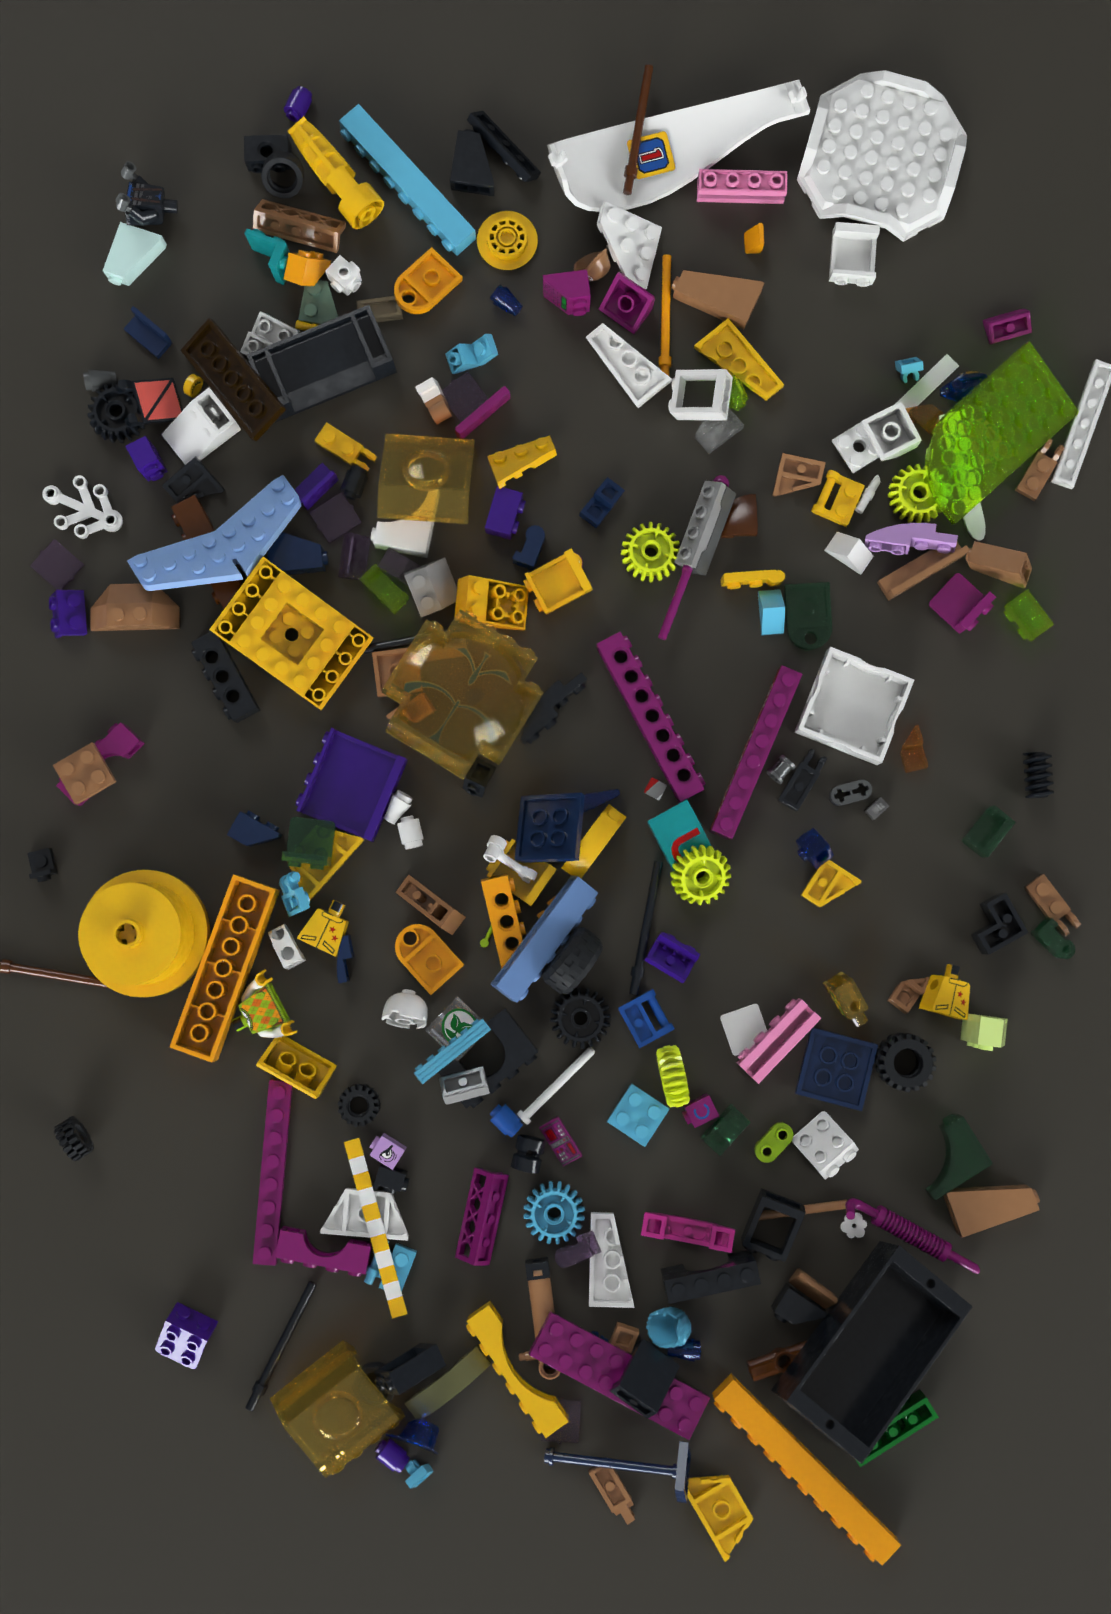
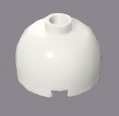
(405, 1009)

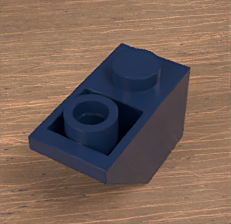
(252, 832)

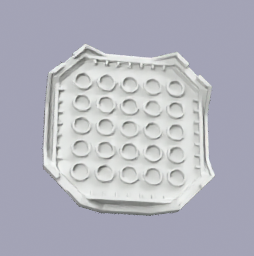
(883, 153)

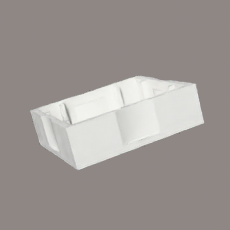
(854, 706)

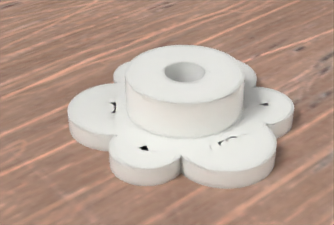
(857, 1230)

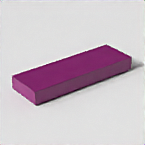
(482, 412)

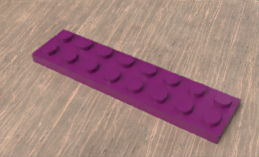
(602, 1364)

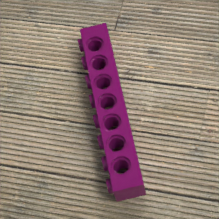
(621, 644)

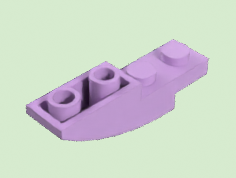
(901, 537)

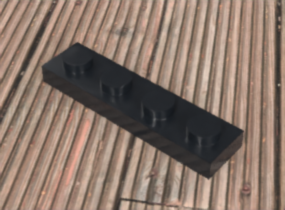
(499, 142)

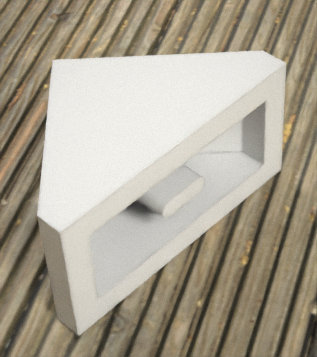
(849, 551)

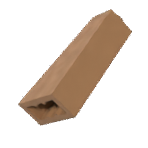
(718, 295)
(985, 1207)

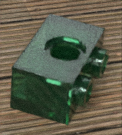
(725, 1129)

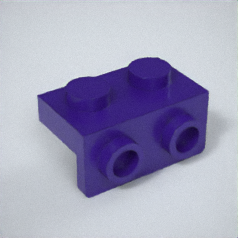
(68, 613)
(672, 956)

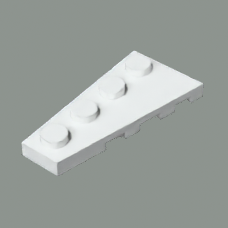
(631, 369)
(607, 1270)

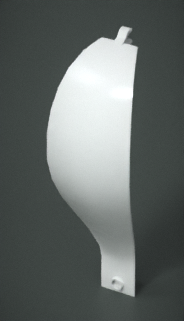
(699, 136)

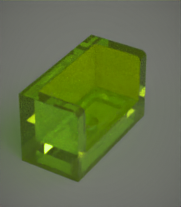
(384, 589)

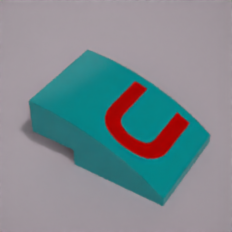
(678, 831)

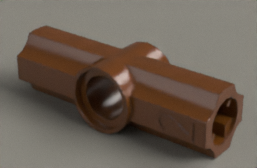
(768, 1364)

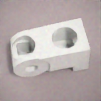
(286, 947)

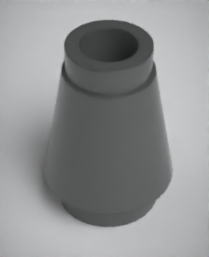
(96, 379)

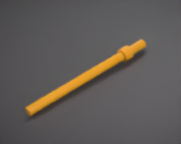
(665, 360)

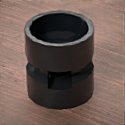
(524, 1161)

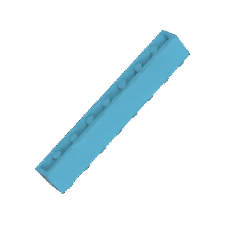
(407, 180)

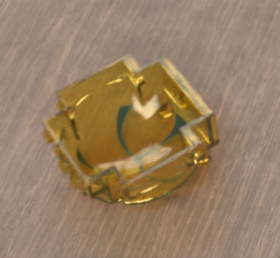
(461, 693)

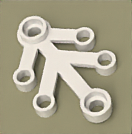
(85, 509)

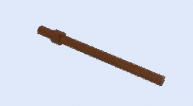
(631, 170)
(8, 966)

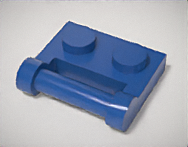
(639, 1022)

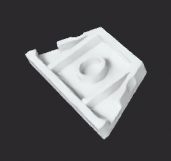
(349, 1219)

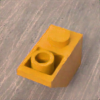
(305, 267)

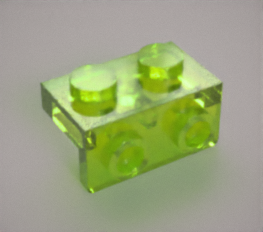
(1028, 615)

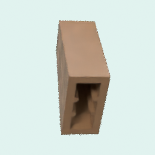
(1000, 563)

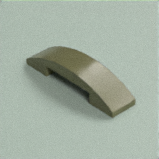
(448, 1384)

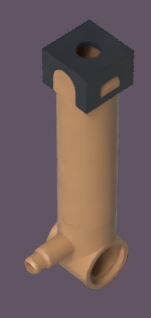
(541, 1304)

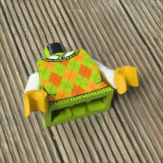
(263, 1010)

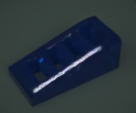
(595, 799)

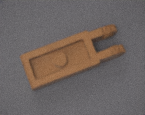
(1038, 471)
(1051, 903)

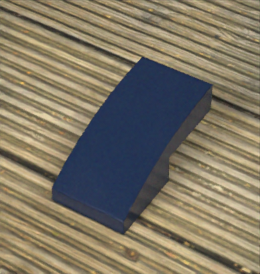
(602, 502)
(345, 951)

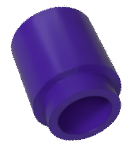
(298, 103)
(391, 1455)

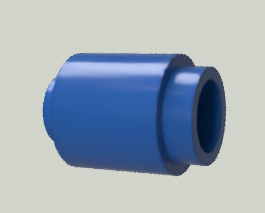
(505, 1120)

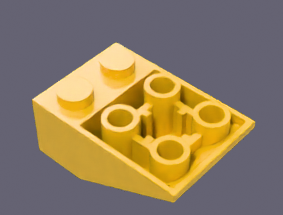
(493, 601)

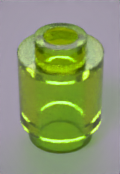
(738, 395)

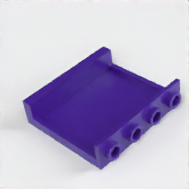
(351, 784)

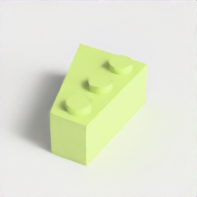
(984, 1031)

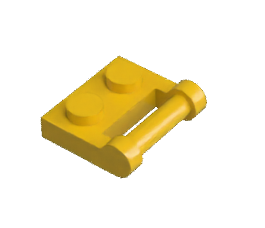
(844, 502)

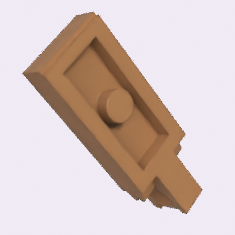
(613, 1492)

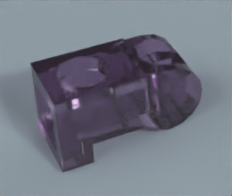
(574, 1254)

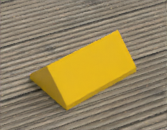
(297, 1066)

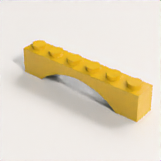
(543, 1408)

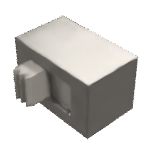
(876, 808)

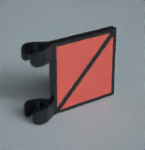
(155, 399)

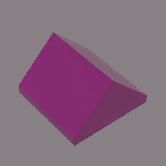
(627, 303)

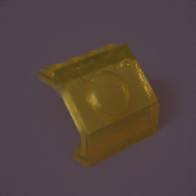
(425, 478)
(334, 1410)

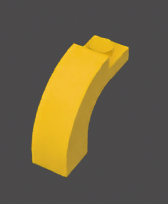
(595, 841)

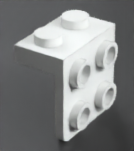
(825, 1145)

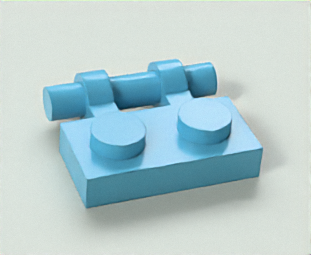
(294, 897)
(402, 1259)

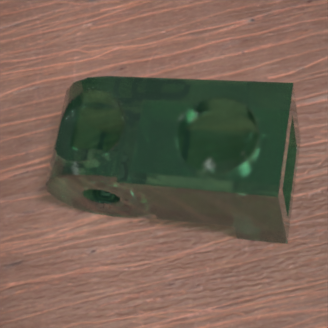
(1052, 940)

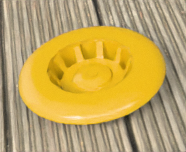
(507, 240)

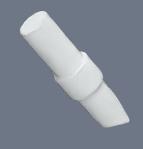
(868, 494)

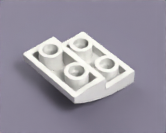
(265, 332)

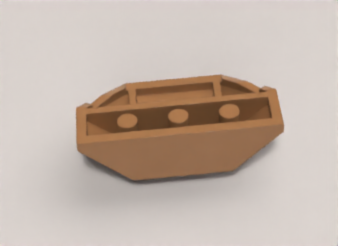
(133, 609)

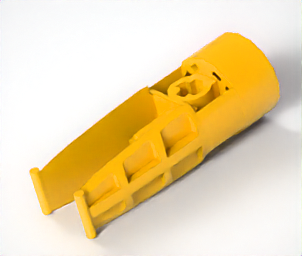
(359, 201)

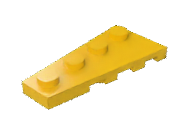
(734, 353)

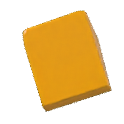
(754, 239)

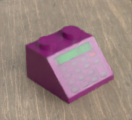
(568, 291)

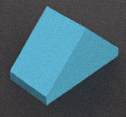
(771, 612)

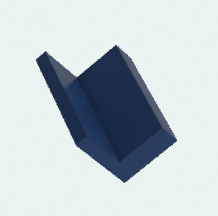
(148, 334)

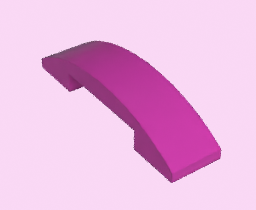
(688, 1230)

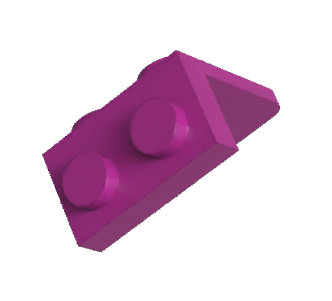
(961, 603)

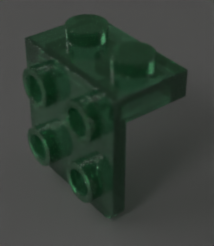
(310, 843)

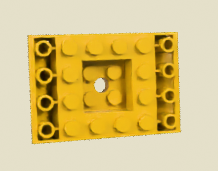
(257, 625)

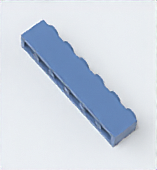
(544, 939)

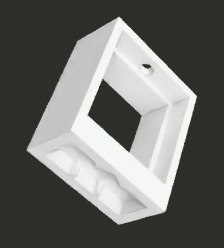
(721, 397)

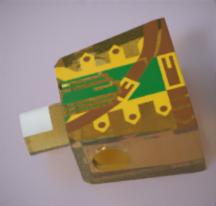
(847, 998)

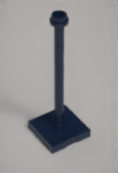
(678, 1471)

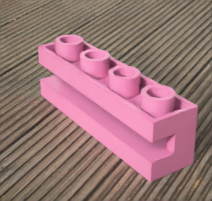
(741, 186)
(778, 1039)

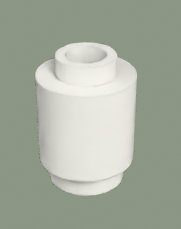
(410, 832)

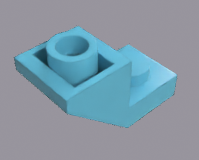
(472, 355)

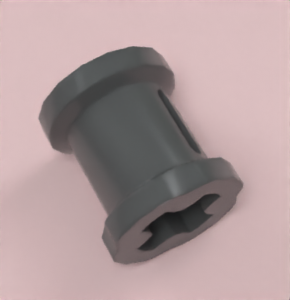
(780, 769)

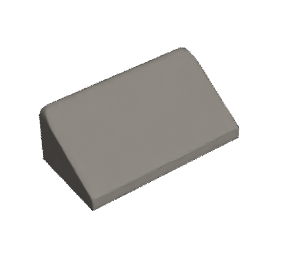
(464, 1085)

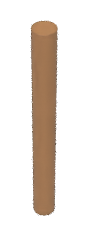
(809, 1209)

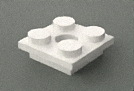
(844, 445)

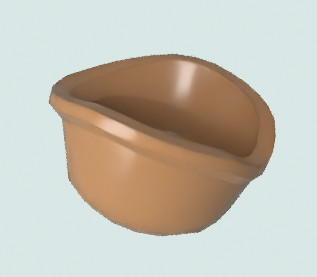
(595, 263)

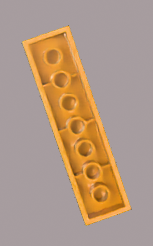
(224, 968)

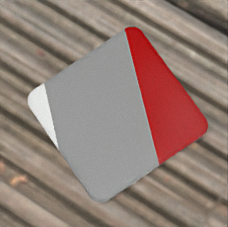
(655, 788)

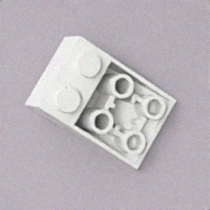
(200, 427)

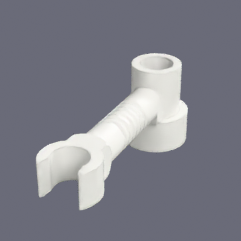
(495, 852)

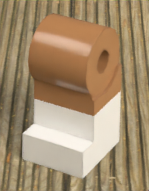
(434, 400)

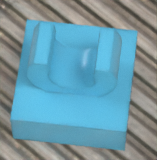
(908, 366)
(417, 1472)

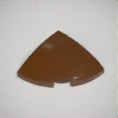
(742, 518)

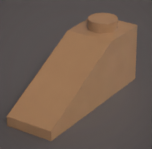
(430, 905)

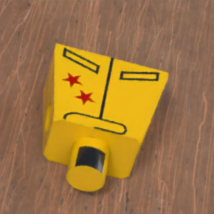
(326, 929)
(947, 994)

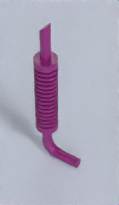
(909, 1233)

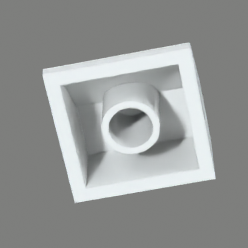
(892, 432)

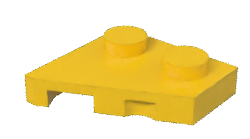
(828, 883)

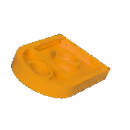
(427, 281)
(428, 958)

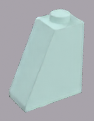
(131, 253)

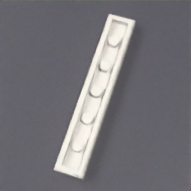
(1083, 425)

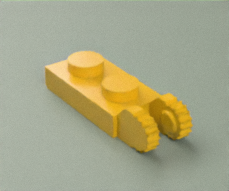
(343, 446)
(753, 578)

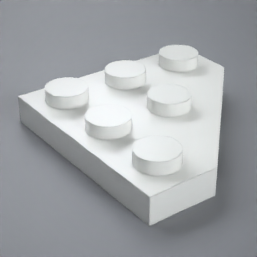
(630, 241)

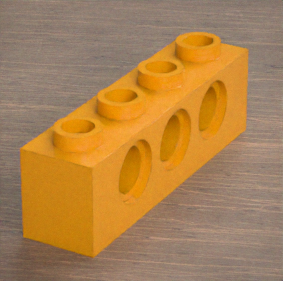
(492, 887)

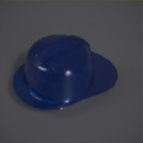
(419, 1433)

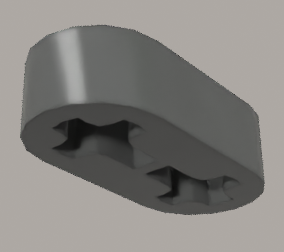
(848, 787)

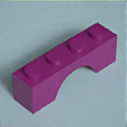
(118, 742)
(295, 1246)

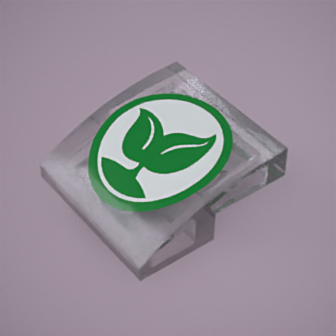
(451, 1023)

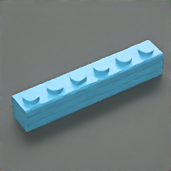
(453, 1050)

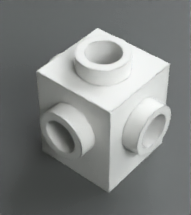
(344, 276)

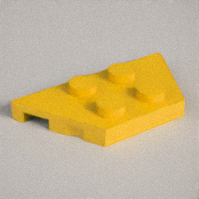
(313, 879)
(720, 1510)

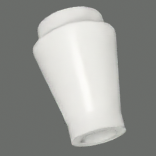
(398, 805)

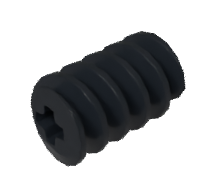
(1038, 774)

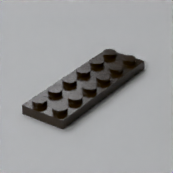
(233, 379)

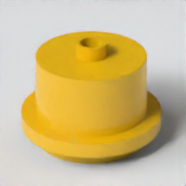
(144, 933)

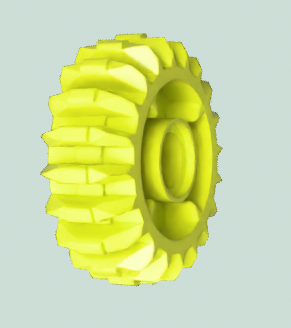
(906, 501)
(655, 539)
(710, 884)
(673, 1076)

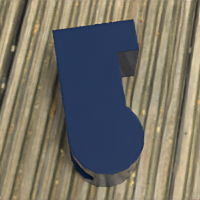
(534, 543)

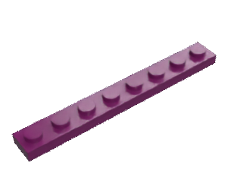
(272, 1172)

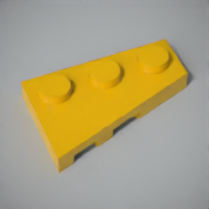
(515, 460)

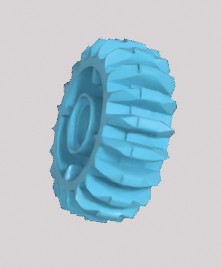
(556, 1226)

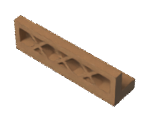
(298, 225)
(918, 570)

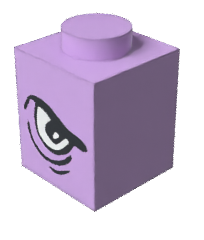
(387, 1150)

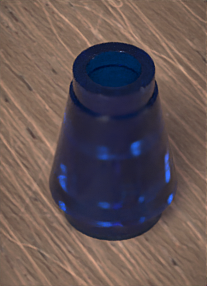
(506, 300)
(690, 1351)

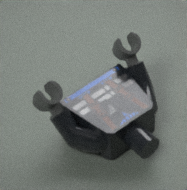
(144, 202)

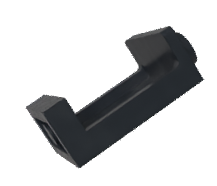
(646, 1379)

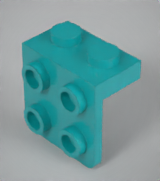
(272, 247)

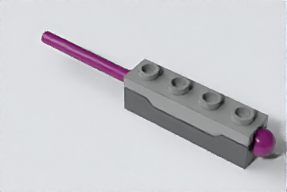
(700, 539)

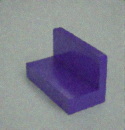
(315, 486)

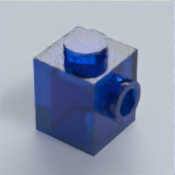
(814, 848)

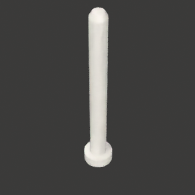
(556, 1085)

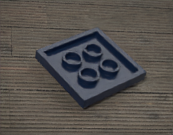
(549, 828)
(836, 1069)

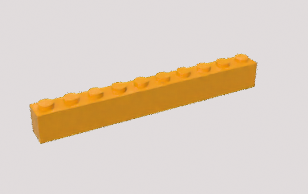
(806, 1469)

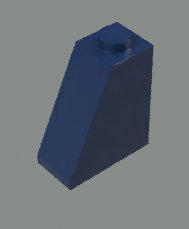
(297, 555)

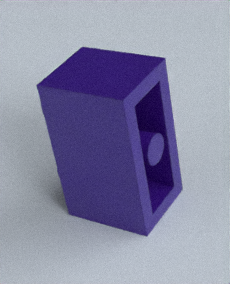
(146, 459)
(504, 513)

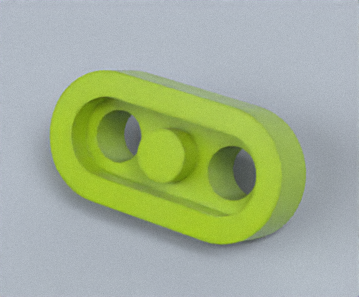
(773, 1142)

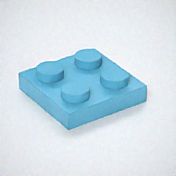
(638, 1115)

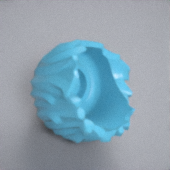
(668, 1327)

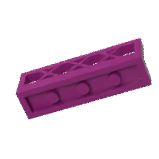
(485, 1218)

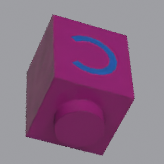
(700, 1111)

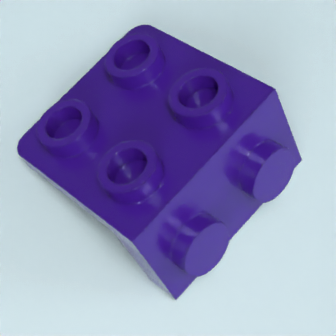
(185, 1335)

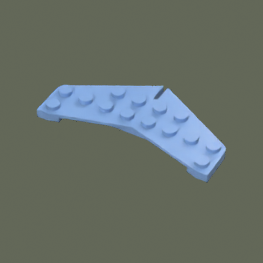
(214, 555)

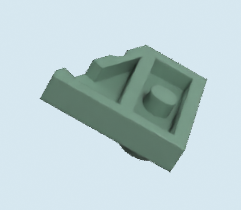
(317, 304)

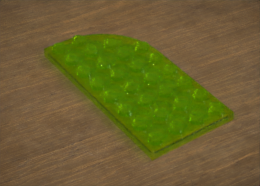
(994, 431)

